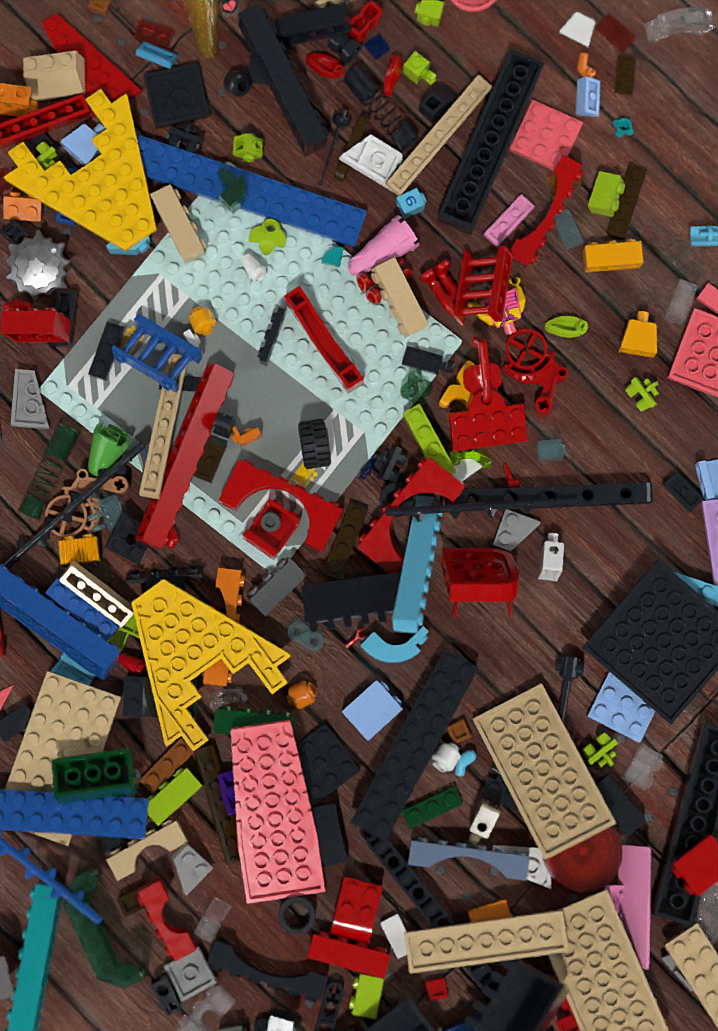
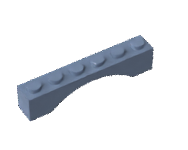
(428, 854)

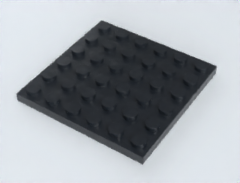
(660, 642)

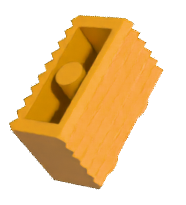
(80, 550)

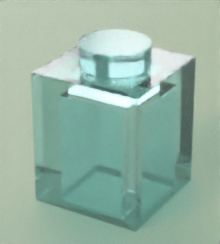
(550, 450)

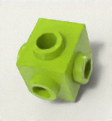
(248, 147)

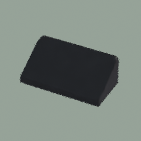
(15, 722)

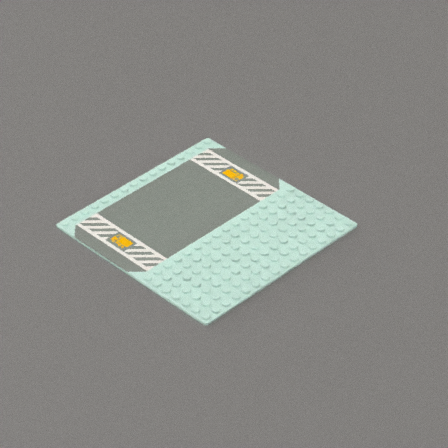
(271, 397)

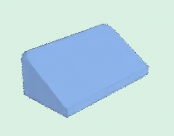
(588, 97)

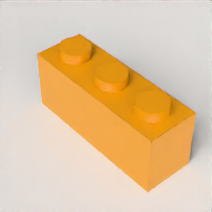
(612, 256)

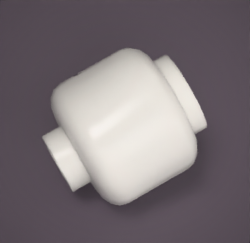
(446, 757)

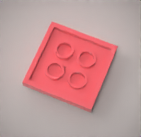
(545, 135)

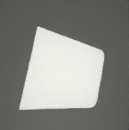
(579, 28)

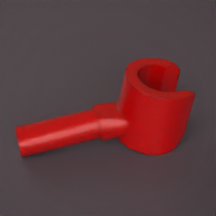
(511, 483)
(359, 635)

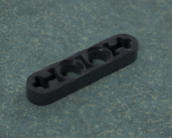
(327, 1019)

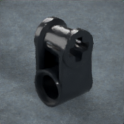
(14, 232)

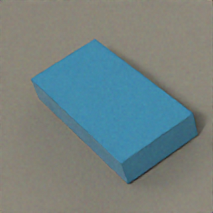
(156, 55)

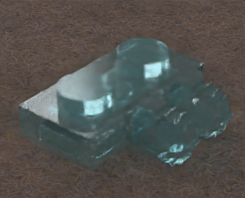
(110, 511)

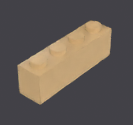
(178, 225)
(399, 297)
(97, 593)

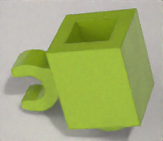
(418, 68)

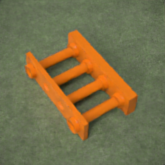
(16, 101)

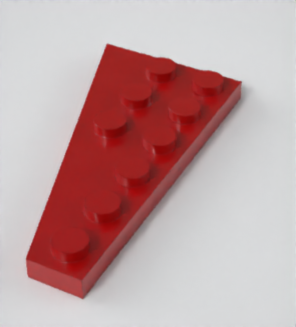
(98, 70)

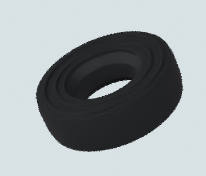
(390, 489)

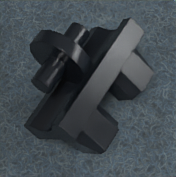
(185, 135)
(387, 461)

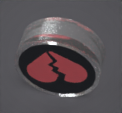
(229, 7)

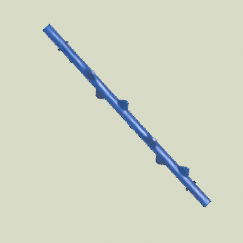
(49, 878)

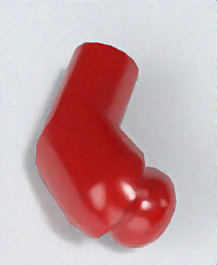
(17, 303)

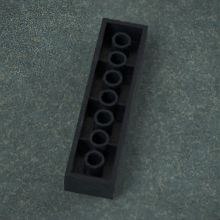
(282, 79)

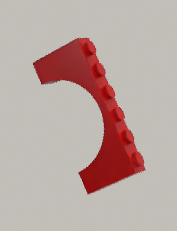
(429, 479)
(249, 480)

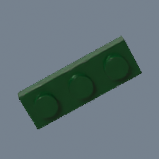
(432, 807)

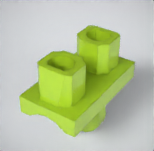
(46, 156)
(647, 400)
(593, 755)

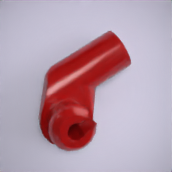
(172, 538)

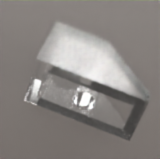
(212, 919)

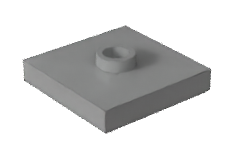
(190, 974)

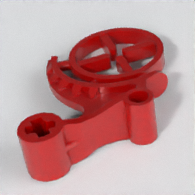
(547, 376)

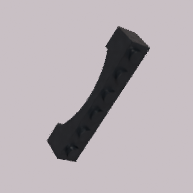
(309, 984)

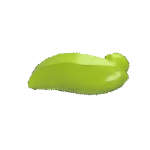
(566, 326)

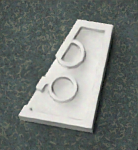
(537, 871)

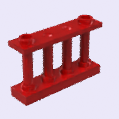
(496, 293)

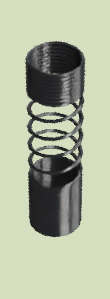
(364, 89)

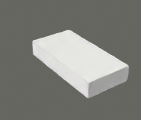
(395, 933)

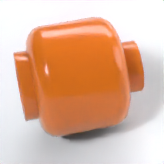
(301, 694)

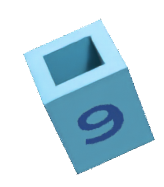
(411, 203)

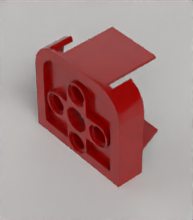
(479, 576)

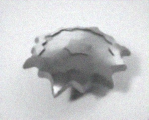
(37, 265)

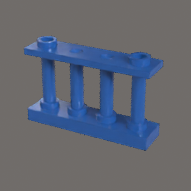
(158, 335)

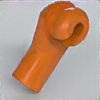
(582, 66)

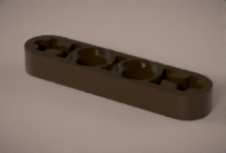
(356, 138)

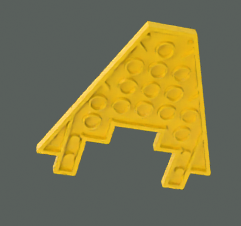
(107, 193)
(182, 641)

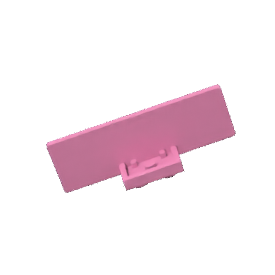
(632, 899)

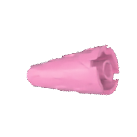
(390, 242)

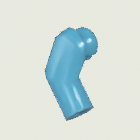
(466, 759)

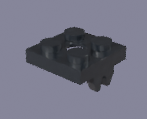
(117, 540)

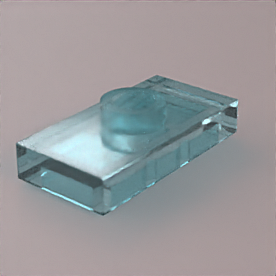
(568, 230)

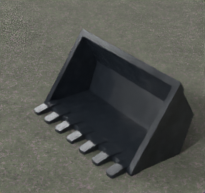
(522, 1001)

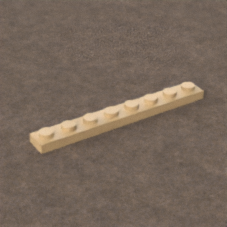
(438, 135)
(162, 434)

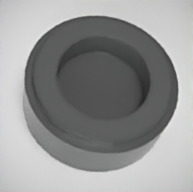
(271, 522)

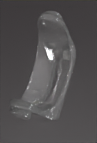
(227, 699)

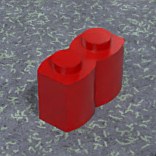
(366, 21)

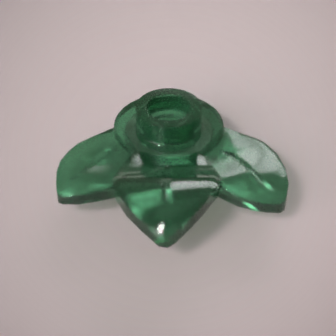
(416, 389)

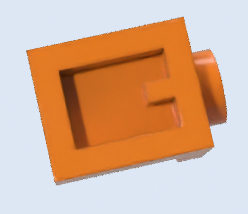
(249, 436)

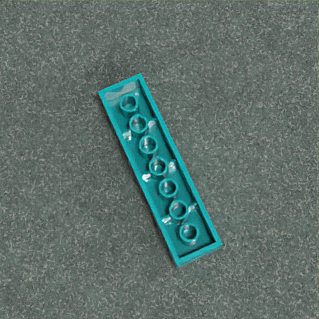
(35, 959)

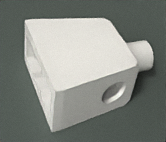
(551, 558)

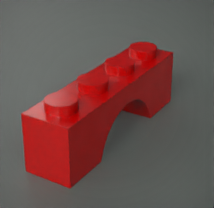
(178, 941)

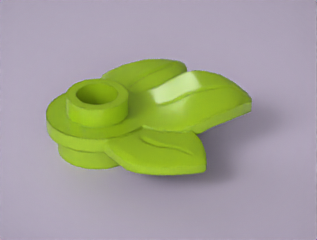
(268, 239)

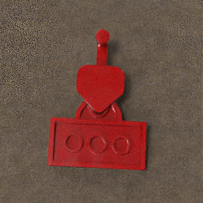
(488, 422)

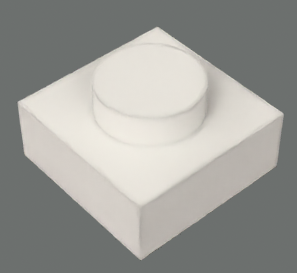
(191, 338)

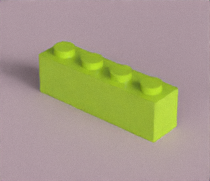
(426, 437)

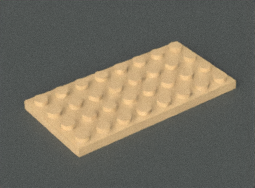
(64, 723)
(544, 771)
(603, 971)

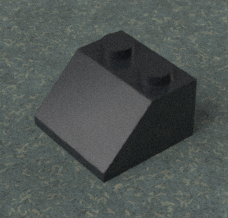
(138, 698)

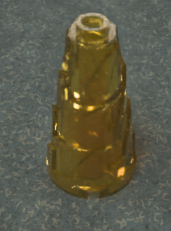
(203, 20)

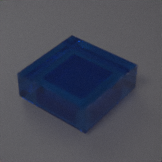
(377, 47)

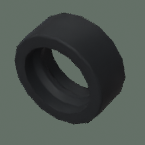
(282, 918)

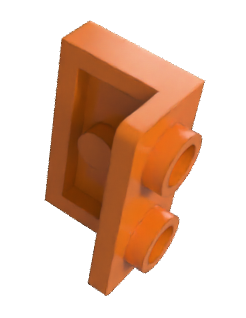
(22, 207)

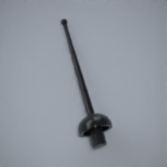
(341, 122)

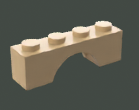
(125, 862)

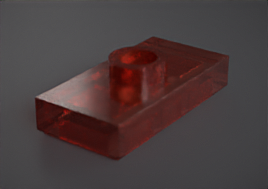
(616, 33)

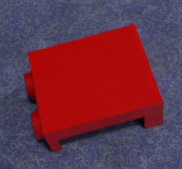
(272, 542)
(698, 866)

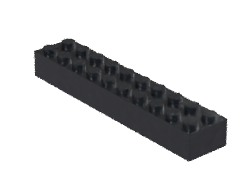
(490, 142)
(414, 745)
(694, 819)

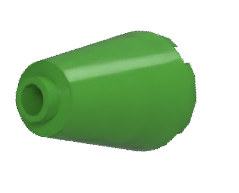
(106, 447)

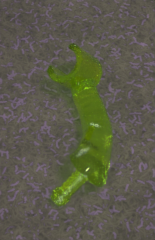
(484, 461)

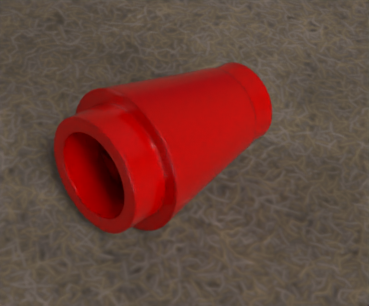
(133, 664)

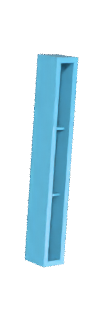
(416, 570)

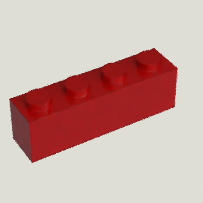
(349, 955)

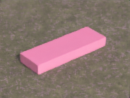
(509, 220)

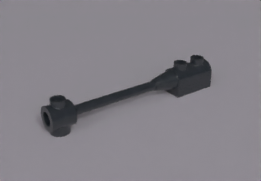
(569, 670)

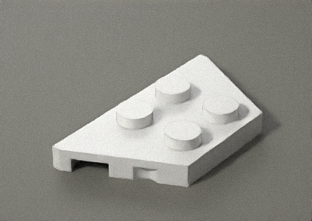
(373, 159)

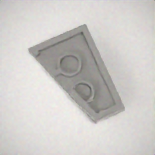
(27, 402)

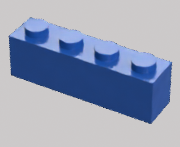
(82, 609)

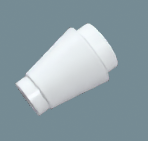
(255, 270)

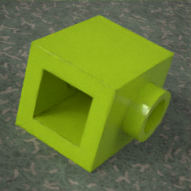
(429, 12)

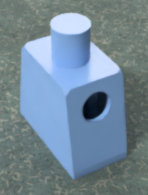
(80, 143)

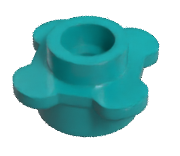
(626, 122)

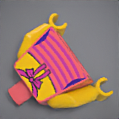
(513, 307)

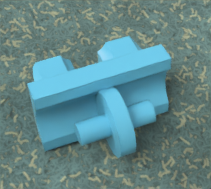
(704, 236)

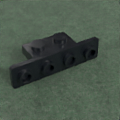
(173, 574)

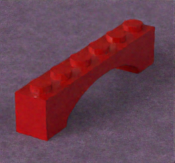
(566, 173)
(323, 341)

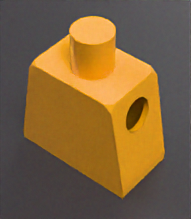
(640, 337)

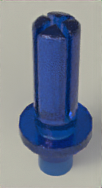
(366, 471)

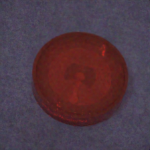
(588, 863)

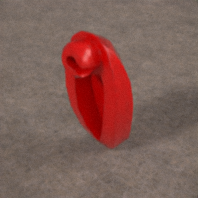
(324, 65)
(393, 74)

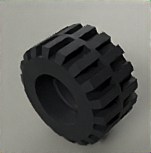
(314, 443)

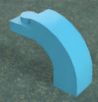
(387, 653)

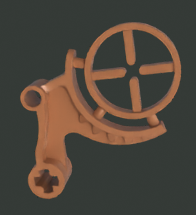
(80, 486)

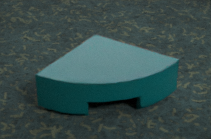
(333, 257)

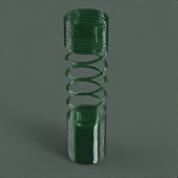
(60, 447)

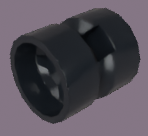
(346, 47)

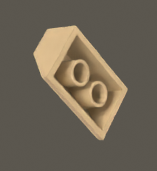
(55, 75)

